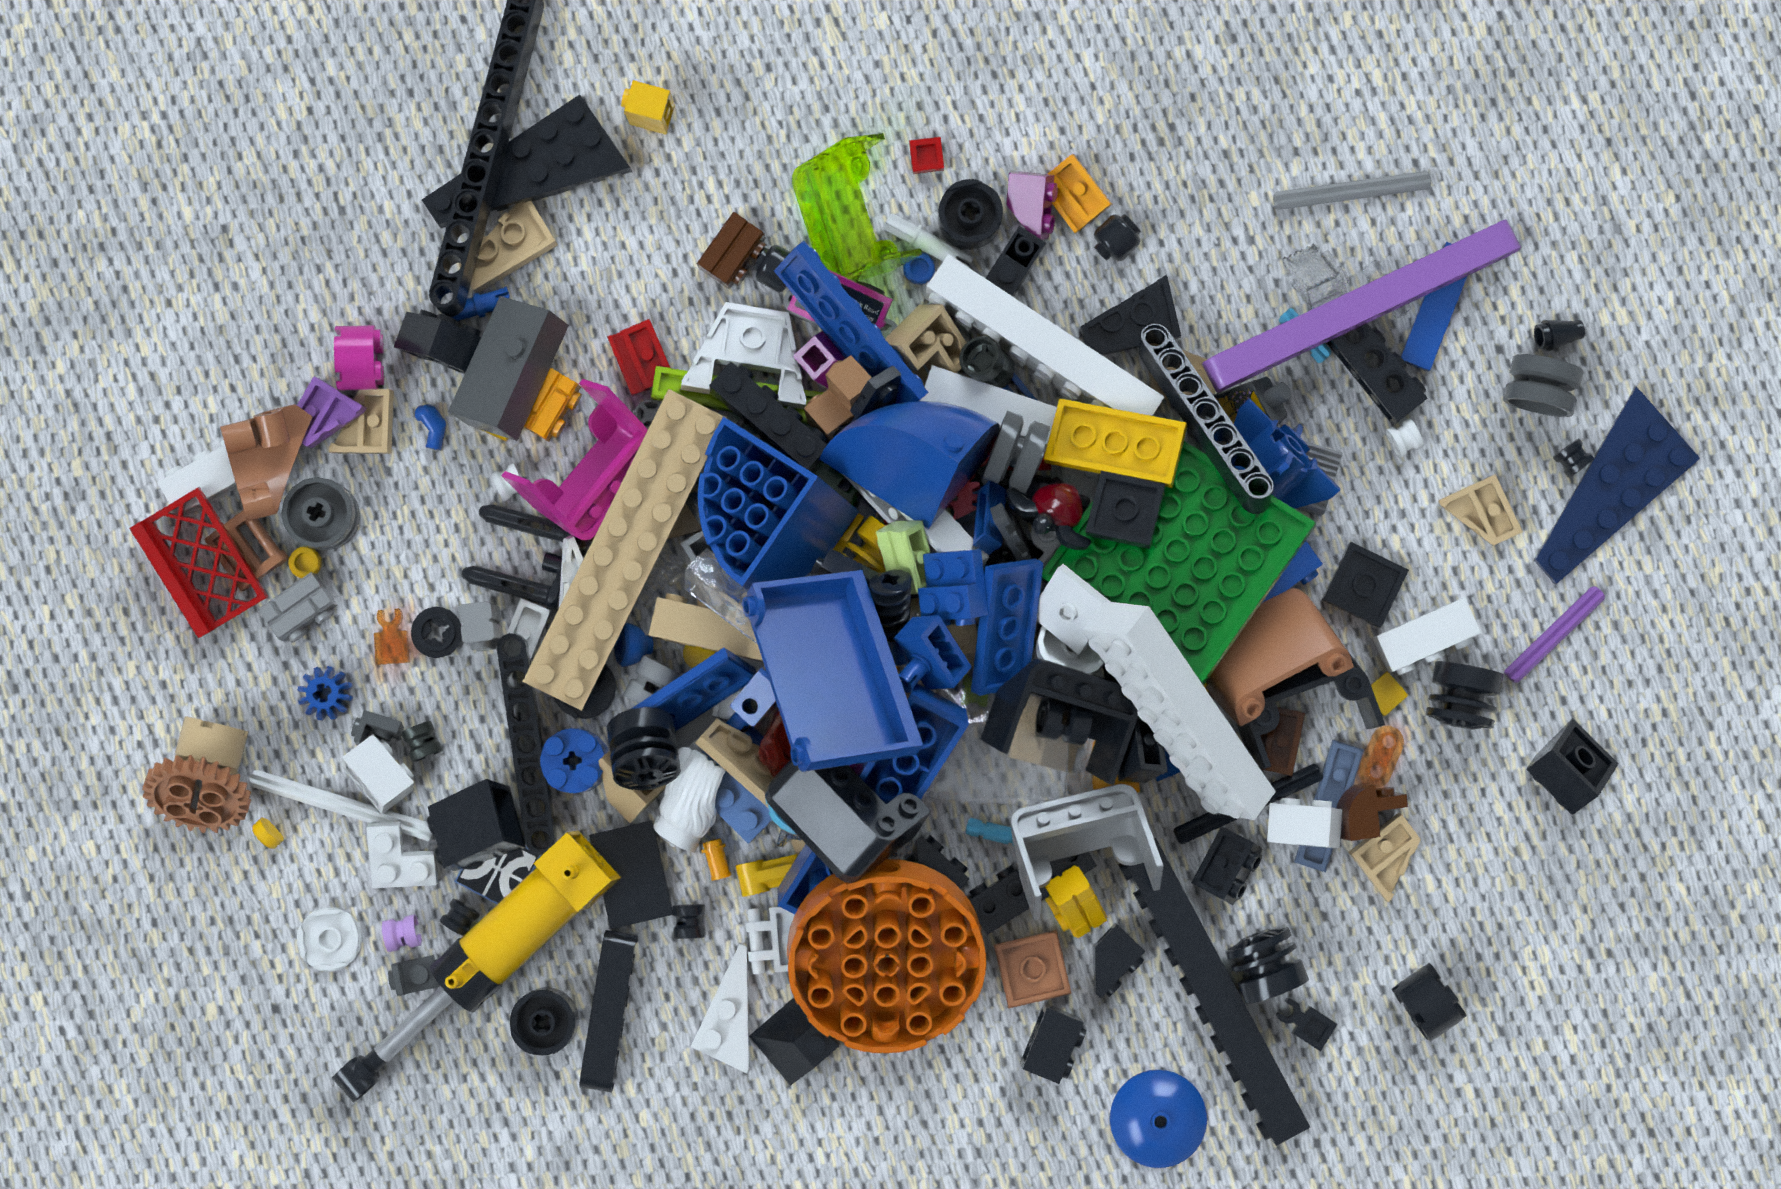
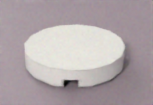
(338, 936)

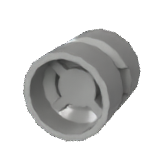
(649, 671)

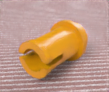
(716, 859)

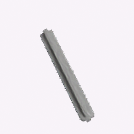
(1352, 190)

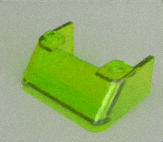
(837, 213)

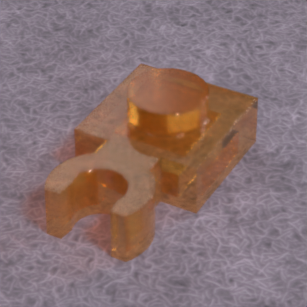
(391, 644)

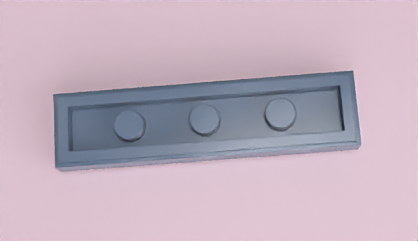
(1338, 777)

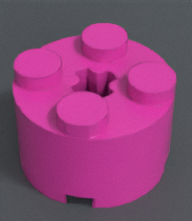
(357, 357)

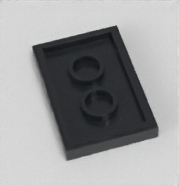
(643, 887)

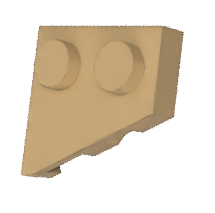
(371, 430)

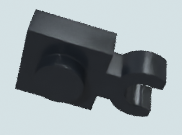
(1310, 1026)

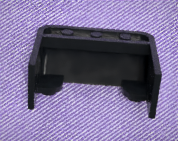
(1351, 685)
(1112, 711)

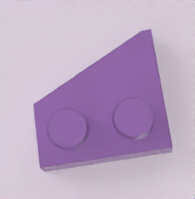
(328, 409)

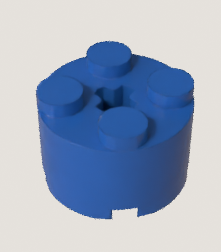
(556, 755)

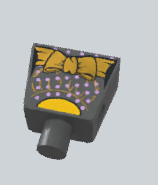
(1262, 393)

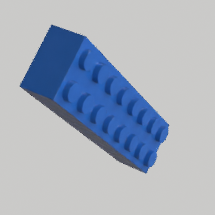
(940, 728)

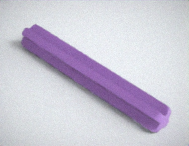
(1554, 634)

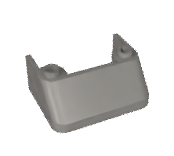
(1078, 826)

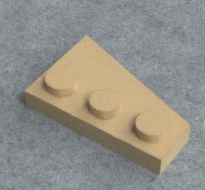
(511, 245)
(738, 756)

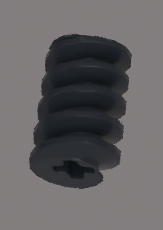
(892, 600)

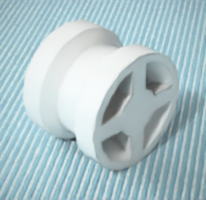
(1404, 438)
(503, 487)

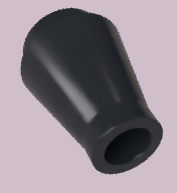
(1556, 333)

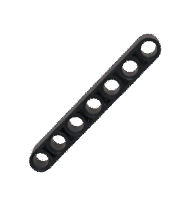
(1208, 431)
(525, 759)

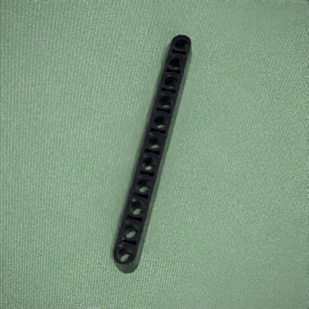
(485, 162)

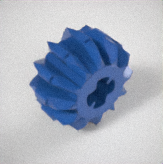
(334, 699)

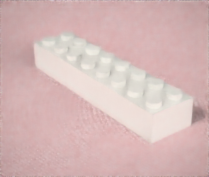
(1036, 341)
(1178, 709)

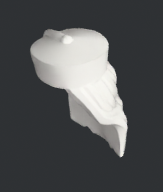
(689, 801)

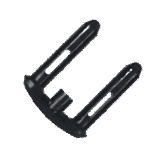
(551, 563)

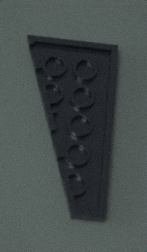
(544, 161)

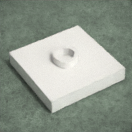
(1067, 607)

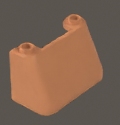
(1274, 645)

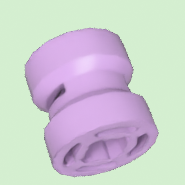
(400, 933)

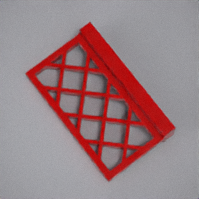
(174, 576)

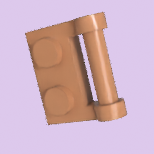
(259, 568)

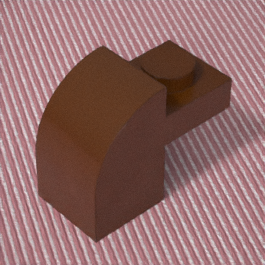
(1361, 808)

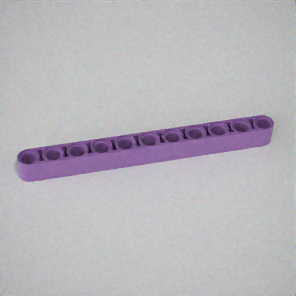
(1361, 306)

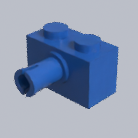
(931, 654)

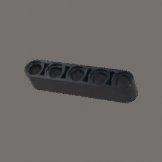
(607, 1011)

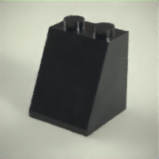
(475, 825)

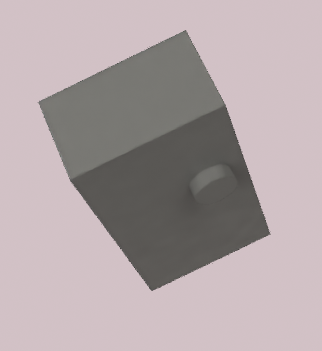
(508, 368)

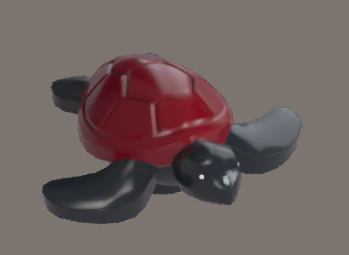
(1056, 509)

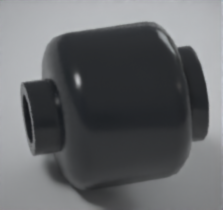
(1117, 237)
(767, 263)

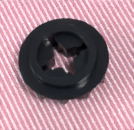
(422, 628)

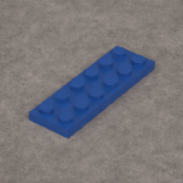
(843, 319)

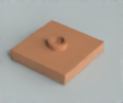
(1032, 969)

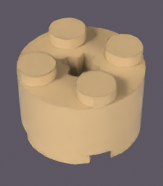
(213, 742)

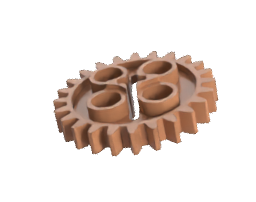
(172, 788)

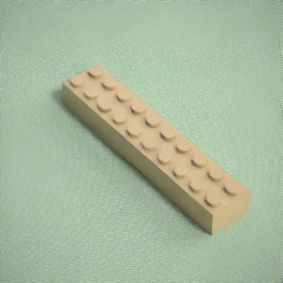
(623, 551)

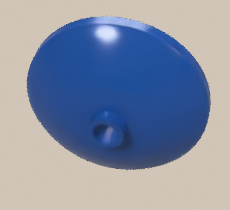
(1155, 1095)

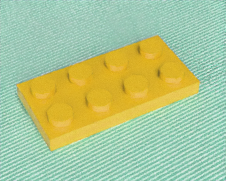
(1115, 442)

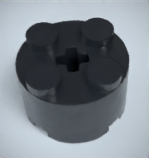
(980, 199)
(1429, 1002)
(525, 1020)

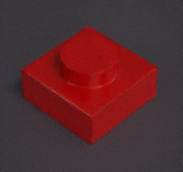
(926, 155)

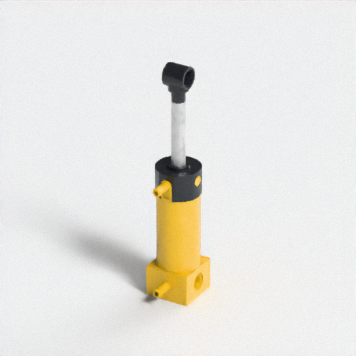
(477, 965)

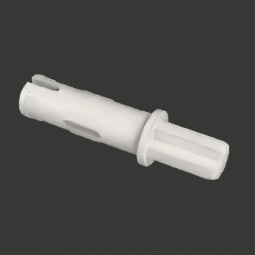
(924, 240)

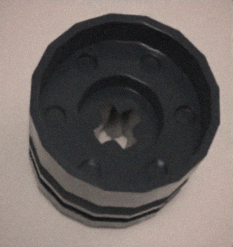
(1464, 695)
(643, 748)
(1266, 964)

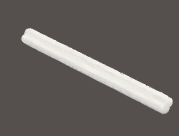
(337, 803)

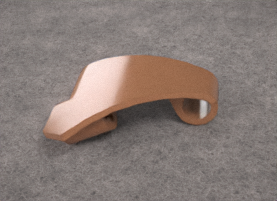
(263, 456)

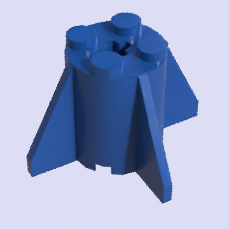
(1284, 458)

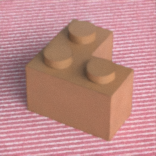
(833, 407)

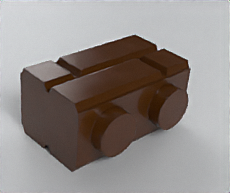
(732, 251)

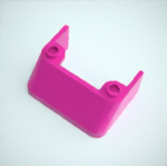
(592, 485)

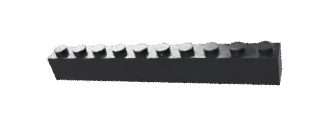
(1218, 1002)

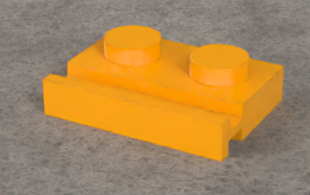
(1078, 195)

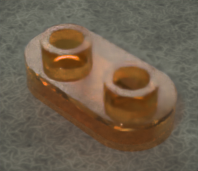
(1381, 756)

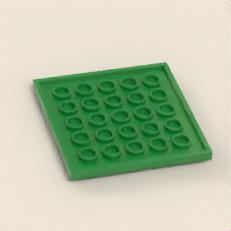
(1204, 565)

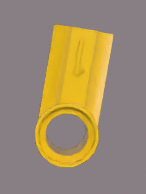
(762, 875)

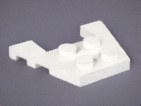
(759, 341)

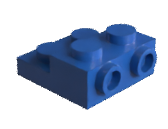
(954, 586)

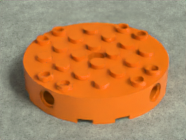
(897, 1000)

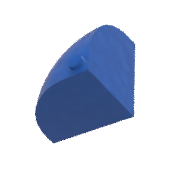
(913, 454)
(765, 509)

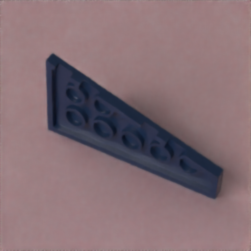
(1627, 473)

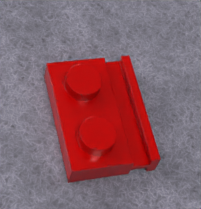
(638, 354)

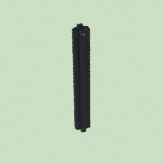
(1283, 787)

